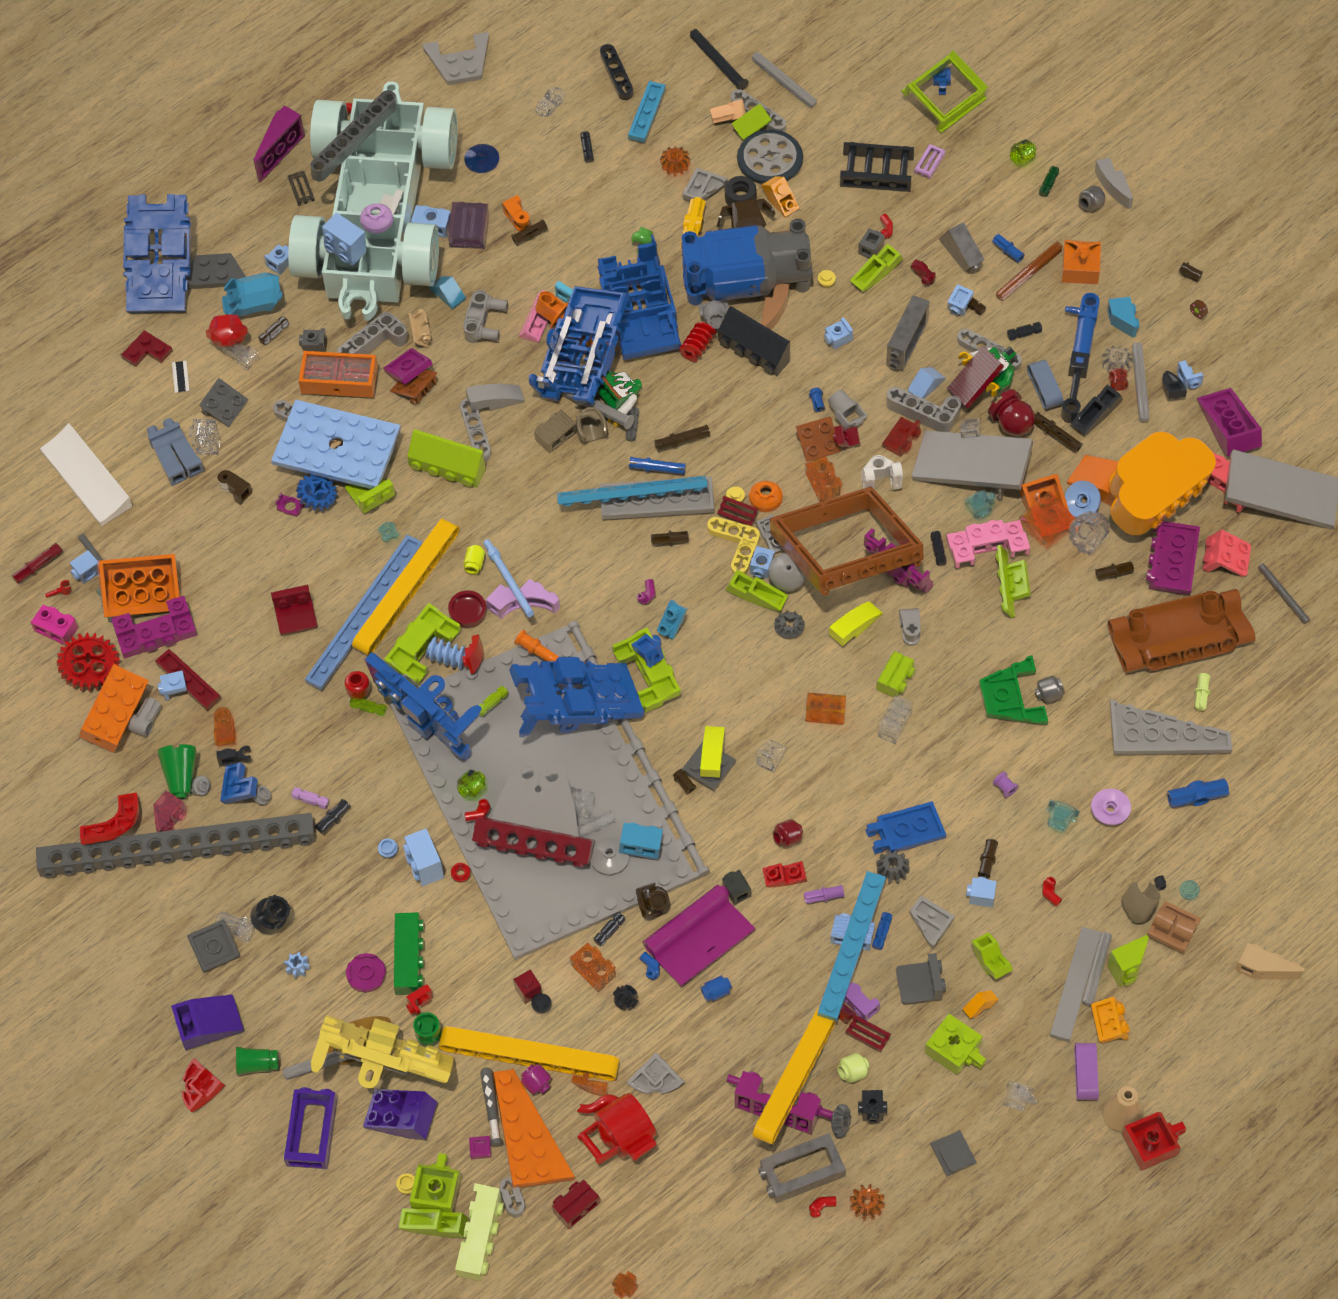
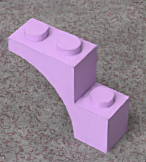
(504, 601)

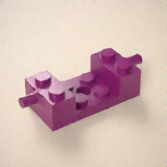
(750, 1098)

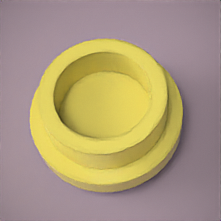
(826, 278)
(736, 493)
(405, 1183)

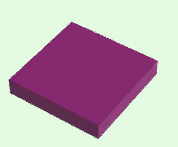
(407, 366)

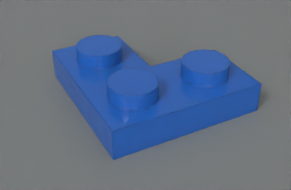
(235, 786)

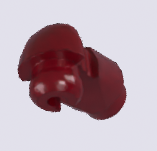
(923, 272)

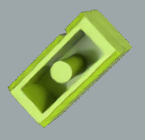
(895, 674)

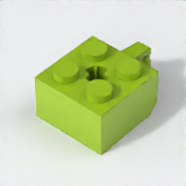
(964, 1048)
(433, 1177)

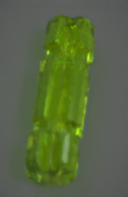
(367, 705)

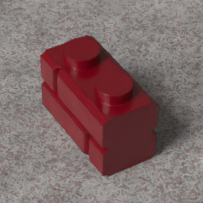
(575, 1203)

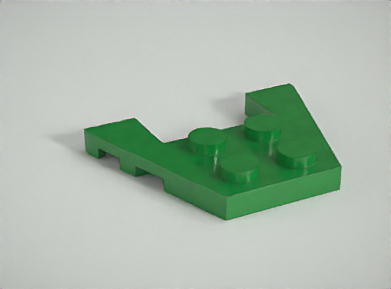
(1003, 695)

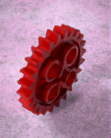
(87, 646)

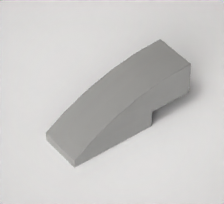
(1114, 182)
(494, 396)

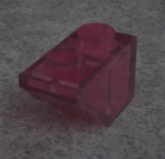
(168, 811)

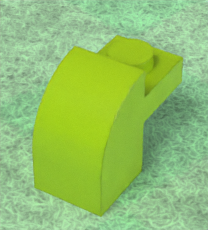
(990, 956)

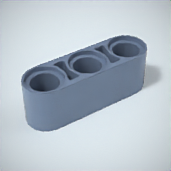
(1045, 384)

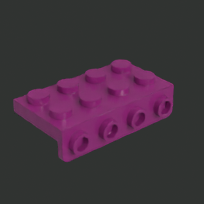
(1173, 557)

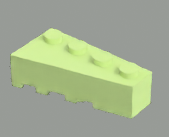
(479, 1233)

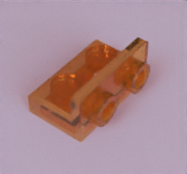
(825, 708)

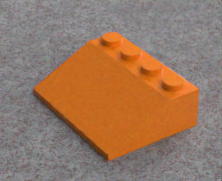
(137, 584)

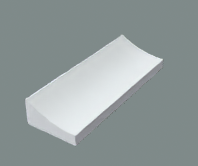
(86, 476)

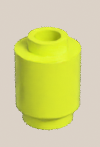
(474, 559)

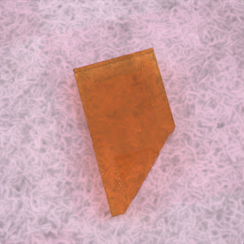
(594, 1087)

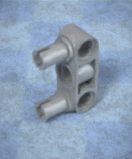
(477, 315)

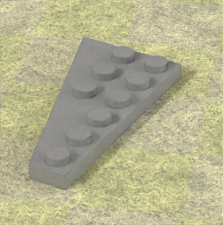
(1157, 733)

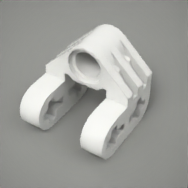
(888, 468)

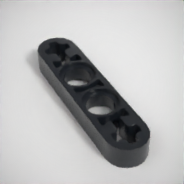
(618, 71)

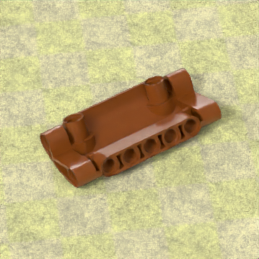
(1180, 631)

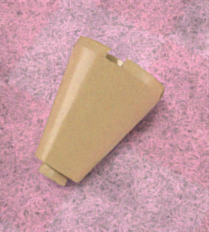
(1122, 1109)

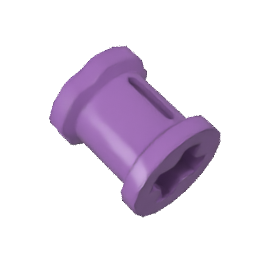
(1005, 784)

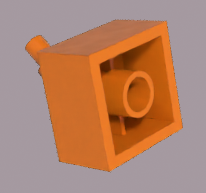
(1081, 262)

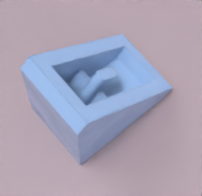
(925, 382)

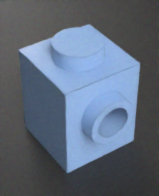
(981, 892)

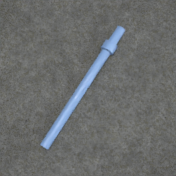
(494, 555)

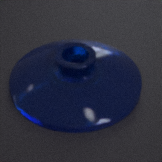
(484, 163)

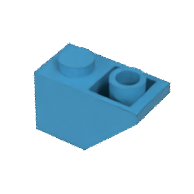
(1122, 315)

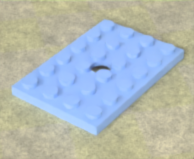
(360, 459)

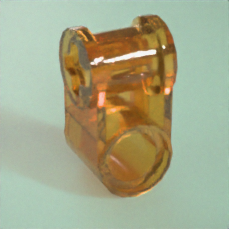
(223, 729)

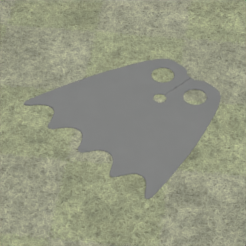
(548, 809)

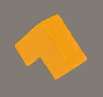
(979, 1002)

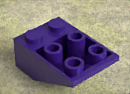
(206, 1020)
(400, 1113)

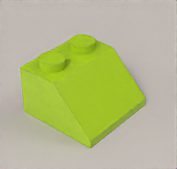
(1126, 961)

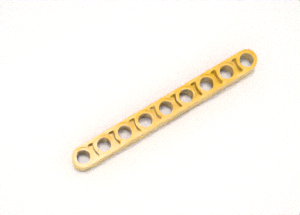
(405, 587)
(528, 1052)
(793, 1079)

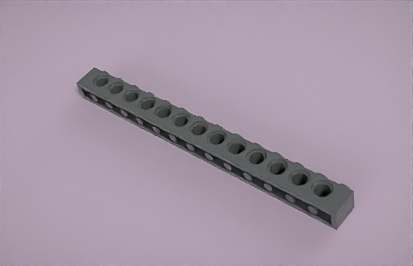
(166, 840)

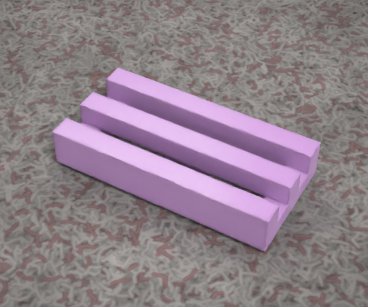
(924, 172)

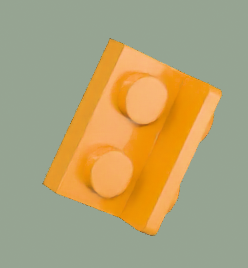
(1110, 1020)

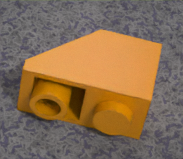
(780, 195)

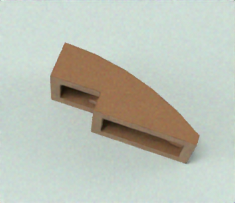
(775, 306)

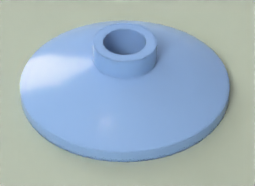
(1077, 492)

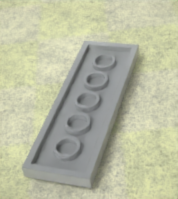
(659, 505)

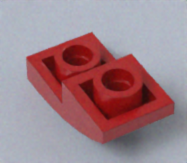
(473, 654)
(786, 875)

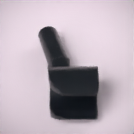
(1160, 882)

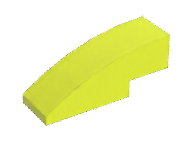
(854, 622)
(712, 751)

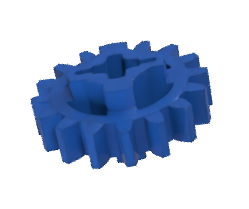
(316, 492)

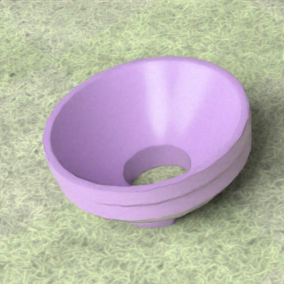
(377, 223)

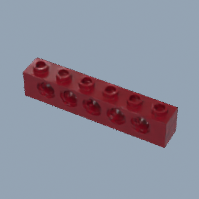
(583, 846)

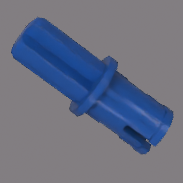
(1008, 248)

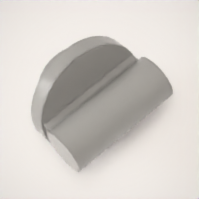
(200, 786)

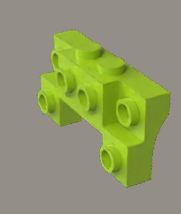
(415, 641)
(659, 677)

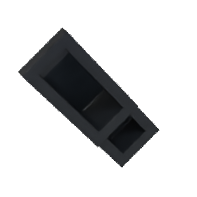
(1097, 410)

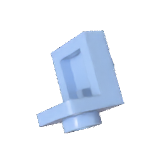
(172, 684)

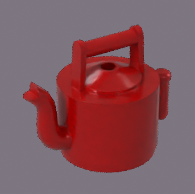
(621, 1126)

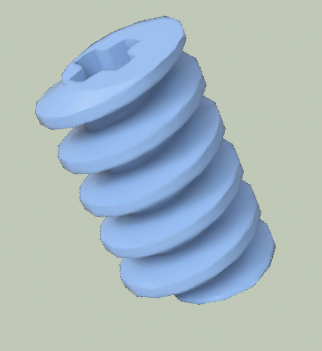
(445, 654)

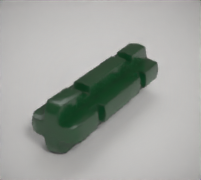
(1049, 181)

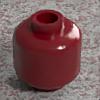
(787, 833)

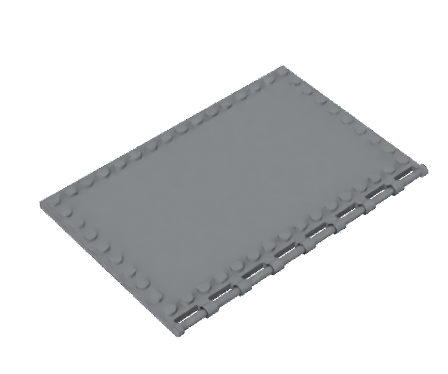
(532, 896)

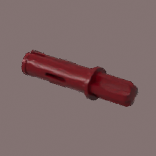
(39, 561)

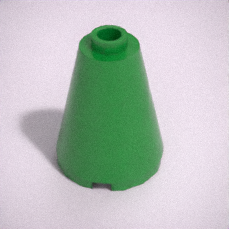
(178, 768)

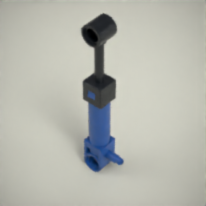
(1081, 351)

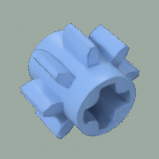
(297, 960)

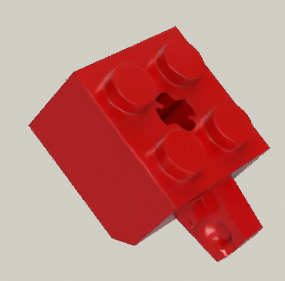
(1158, 1130)

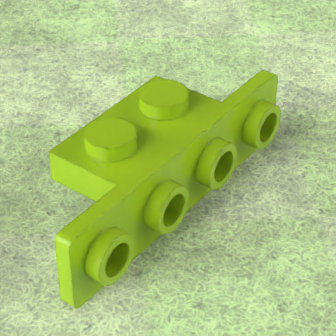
(1013, 579)

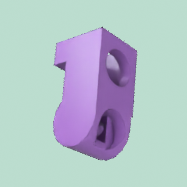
(860, 1003)

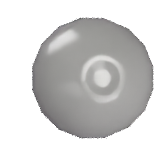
(785, 573)

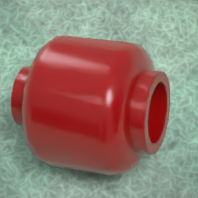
(357, 684)

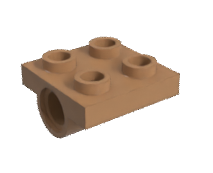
(1173, 927)

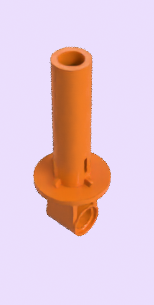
(553, 309)

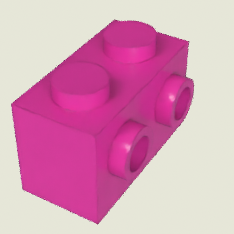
(54, 624)

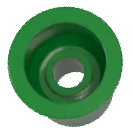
(255, 1060)

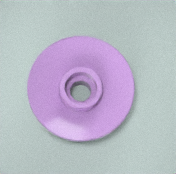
(1111, 799)

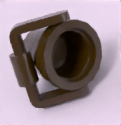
(653, 899)

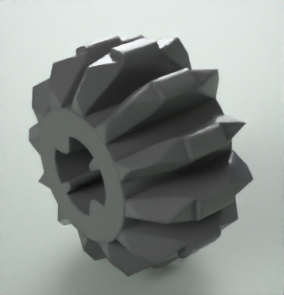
(893, 859)

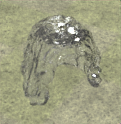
(1089, 531)

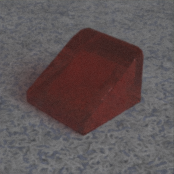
(846, 1014)

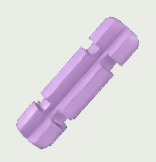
(310, 798)

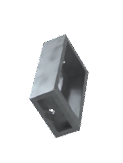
(907, 333)
(807, 1182)

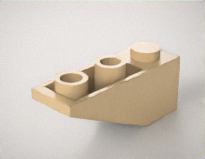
(1266, 965)

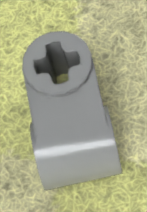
(910, 625)

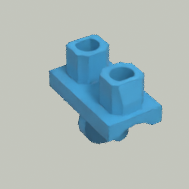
(671, 619)

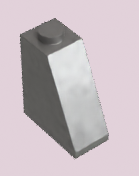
(962, 247)

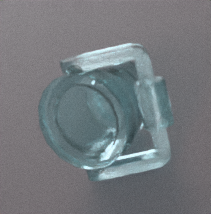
(980, 503)
(1061, 814)

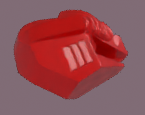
(226, 330)

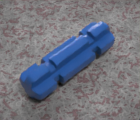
(882, 931)

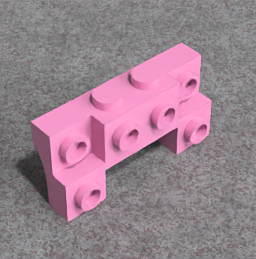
(985, 538)

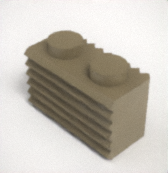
(555, 431)

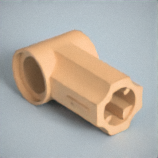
(731, 111)

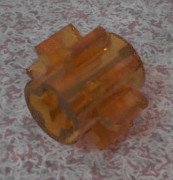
(625, 1284)

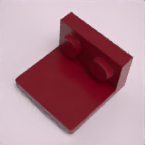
(294, 610)

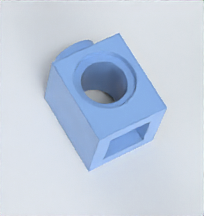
(764, 556)
(84, 567)

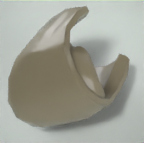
(590, 424)
(1140, 904)

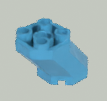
(251, 294)

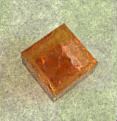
(1047, 517)

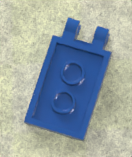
(906, 828)

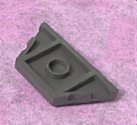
(213, 271)

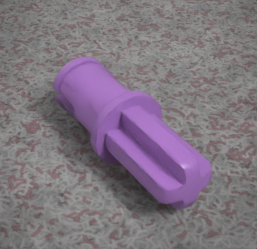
(824, 894)

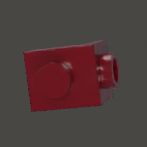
(846, 437)

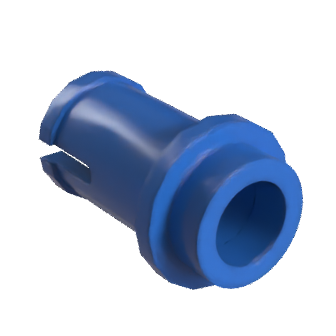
(817, 400)

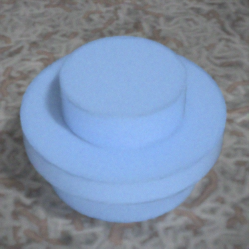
(387, 848)

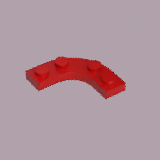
(122, 821)

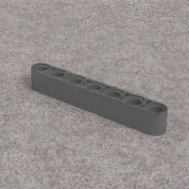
(345, 143)

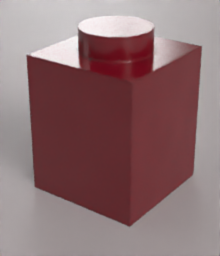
(527, 986)

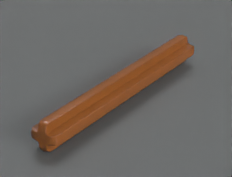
(1029, 270)

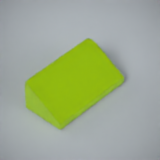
(751, 121)

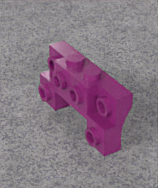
(902, 575)
(154, 632)

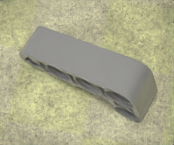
(384, 327)
(900, 400)

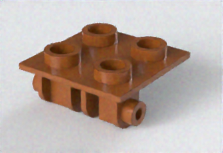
(417, 386)
(817, 438)

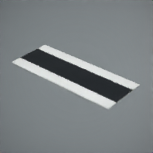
(180, 376)

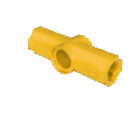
(694, 218)

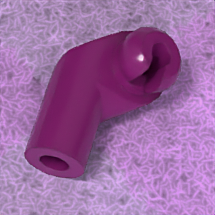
(646, 596)

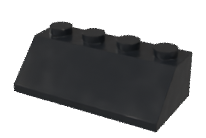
(754, 341)

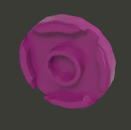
(366, 972)

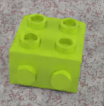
(368, 498)

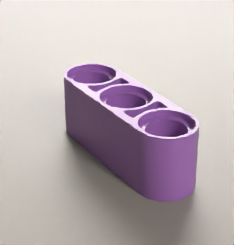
(1086, 1071)

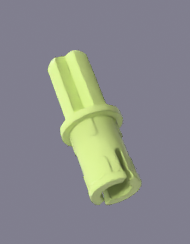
(1202, 691)

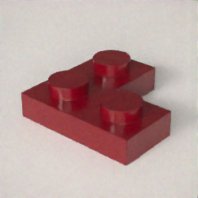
(146, 345)

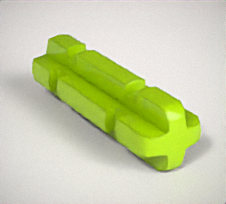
(493, 699)

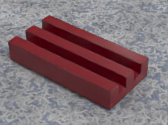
(723, 505)
(872, 1027)

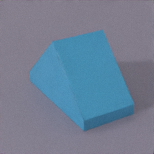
(448, 291)

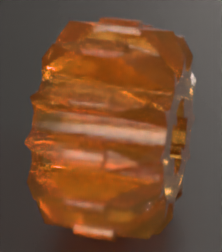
(675, 160)
(875, 1205)

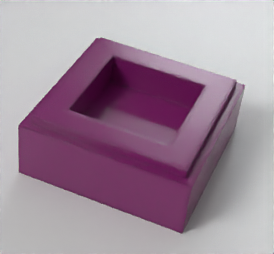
(480, 1147)

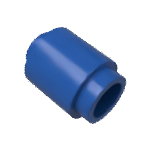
(716, 988)

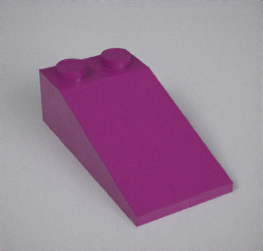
(279, 140)
(1230, 421)

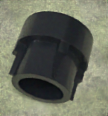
(270, 914)

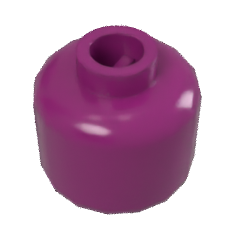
(536, 1079)

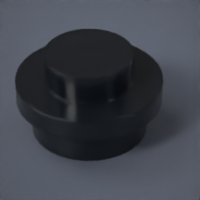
(541, 1003)

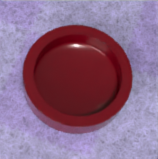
(467, 608)

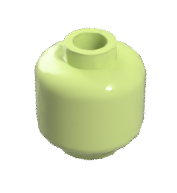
(853, 1068)

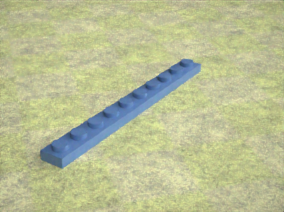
(342, 642)

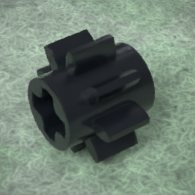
(625, 997)

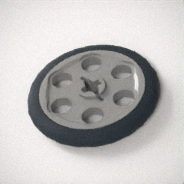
(774, 137)

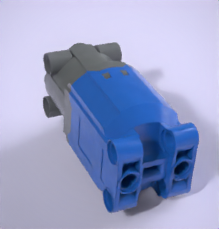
(745, 262)

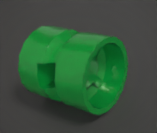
(427, 1029)

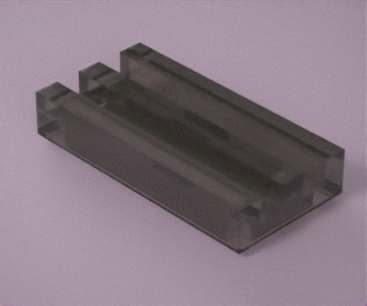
(305, 199)

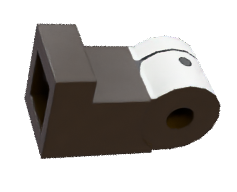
(234, 484)

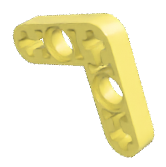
(744, 542)

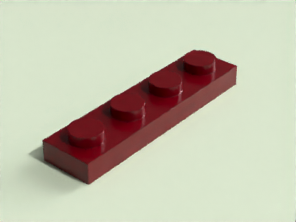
(195, 685)

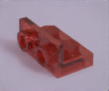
(901, 436)

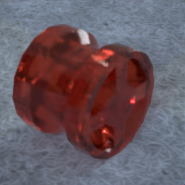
(1118, 379)

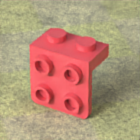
(1226, 551)

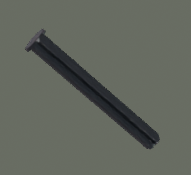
(719, 60)

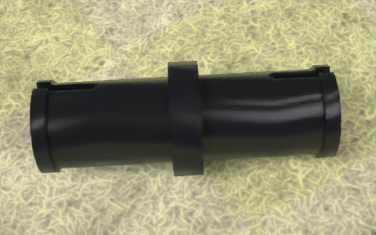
(332, 816)

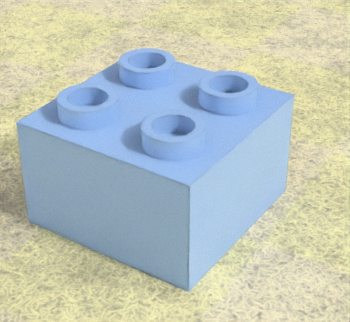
(344, 239)
(423, 857)

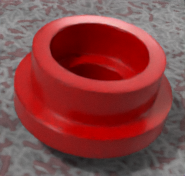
(460, 867)

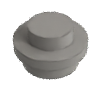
(262, 795)

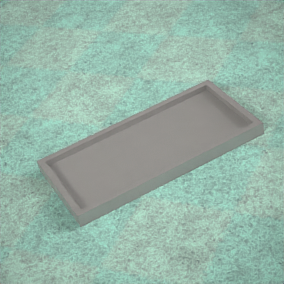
(972, 460)
(1282, 489)

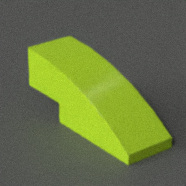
(876, 268)
(756, 591)
(433, 1222)

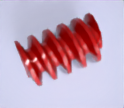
(697, 341)

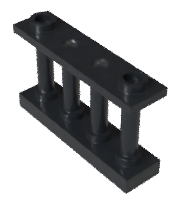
(876, 181)

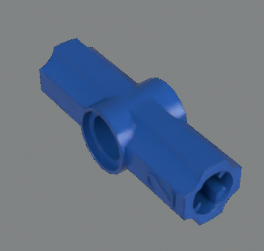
(1198, 793)

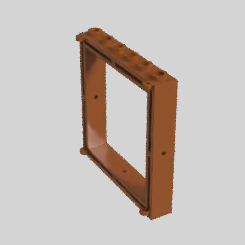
(866, 499)

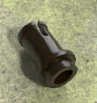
(1190, 271)
(684, 781)

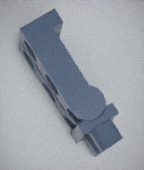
(173, 438)

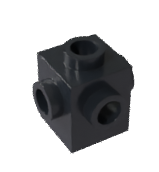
(872, 1106)

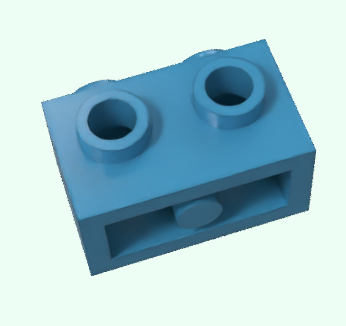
(640, 840)

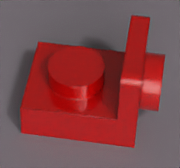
(418, 998)

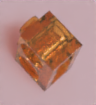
(820, 479)
(589, 969)

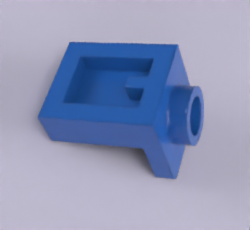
(648, 649)

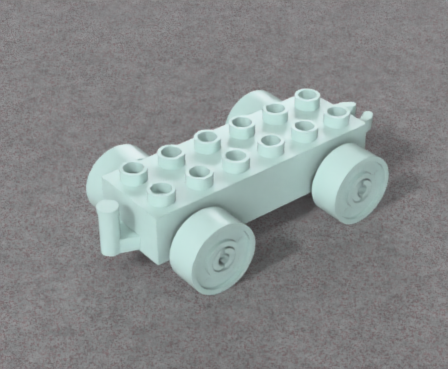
(379, 166)

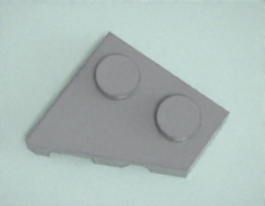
(703, 184)
(931, 920)

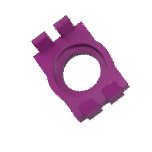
(283, 500)

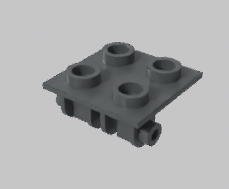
(223, 402)

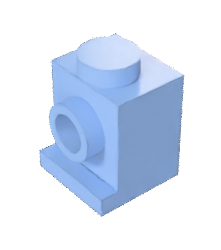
(277, 259)
(838, 334)

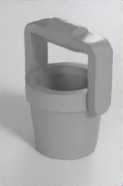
(713, 312)
(844, 406)

